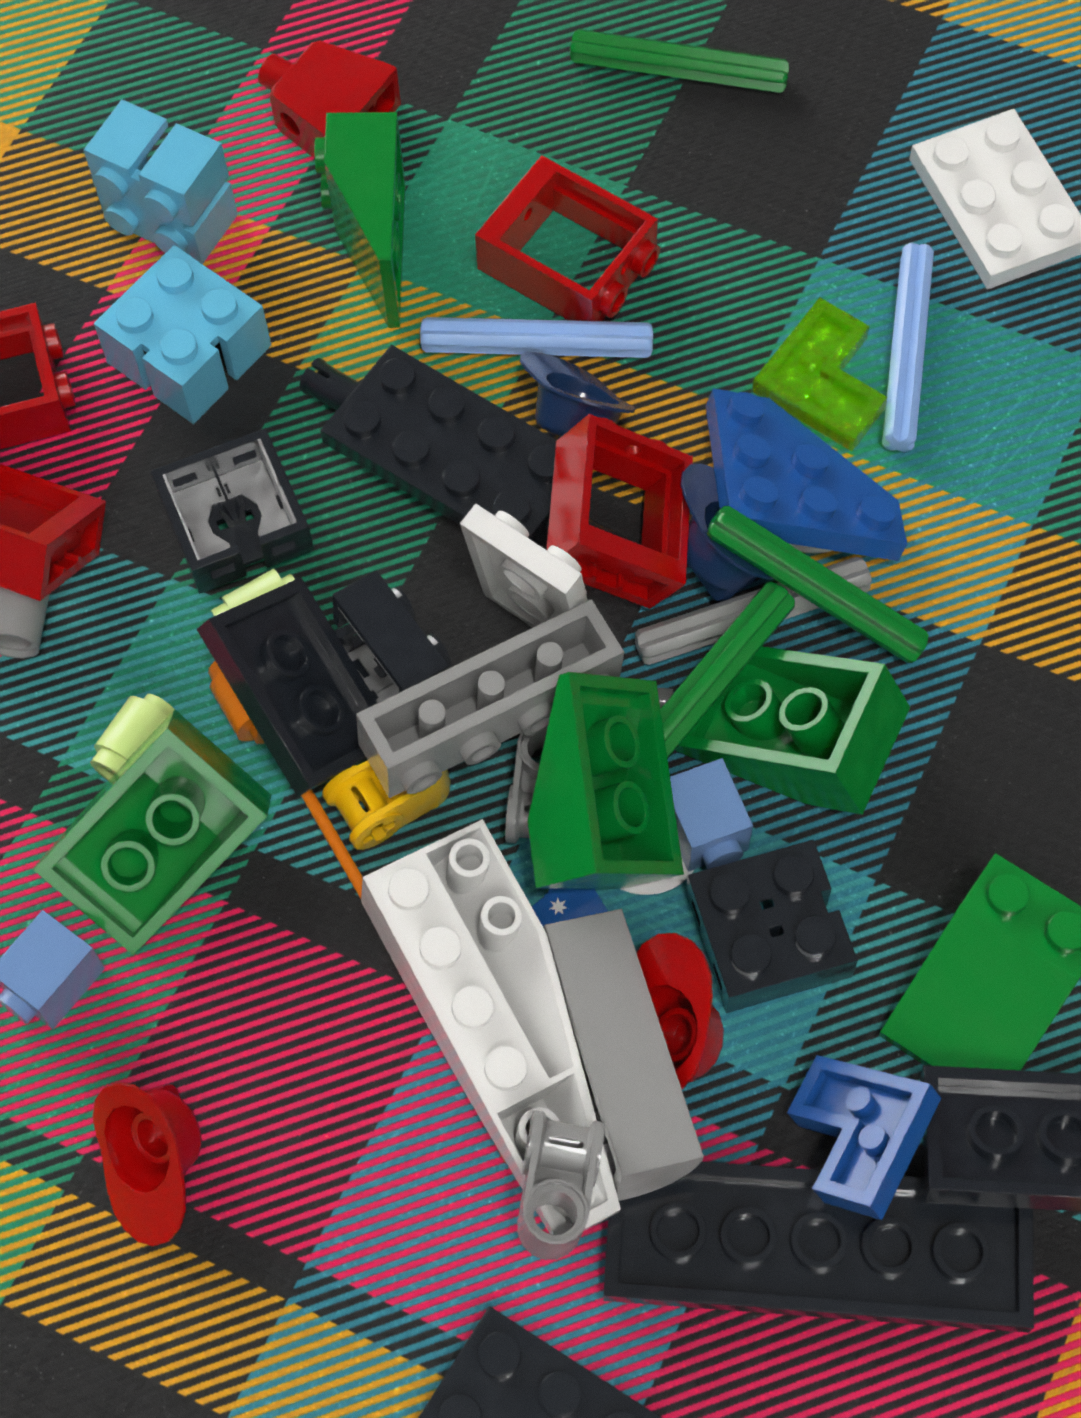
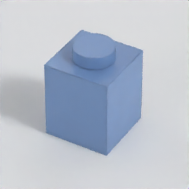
(709, 816)
(46, 971)

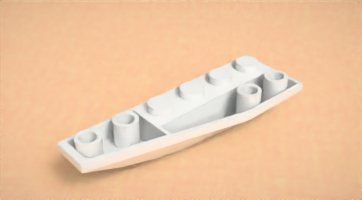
(487, 993)

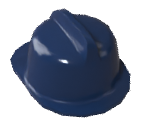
(569, 394)
(714, 565)

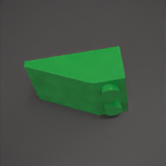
(367, 199)
(805, 727)
(603, 788)
(155, 832)
(992, 975)

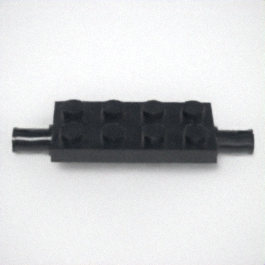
(438, 440)

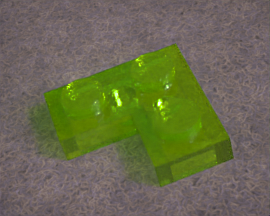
(809, 378)

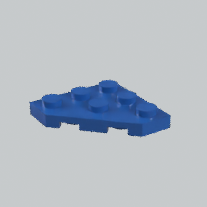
(797, 482)

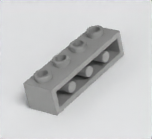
(483, 700)

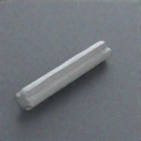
(709, 623)

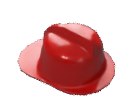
(683, 1003)
(145, 1151)

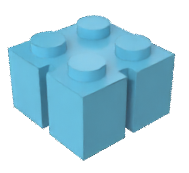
(172, 197)
(178, 319)

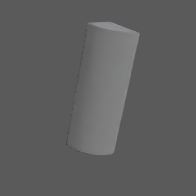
(623, 1054)

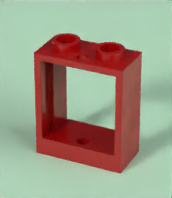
(554, 188)
(43, 416)
(44, 532)
(607, 561)

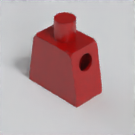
(322, 83)

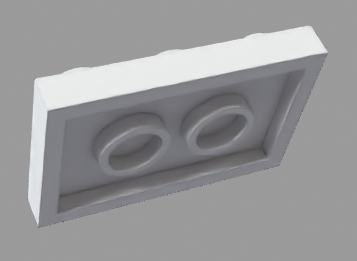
(999, 198)
(519, 572)

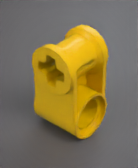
(384, 814)

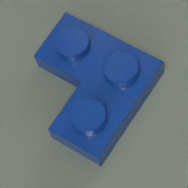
(876, 1129)

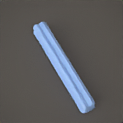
(541, 336)
(908, 348)

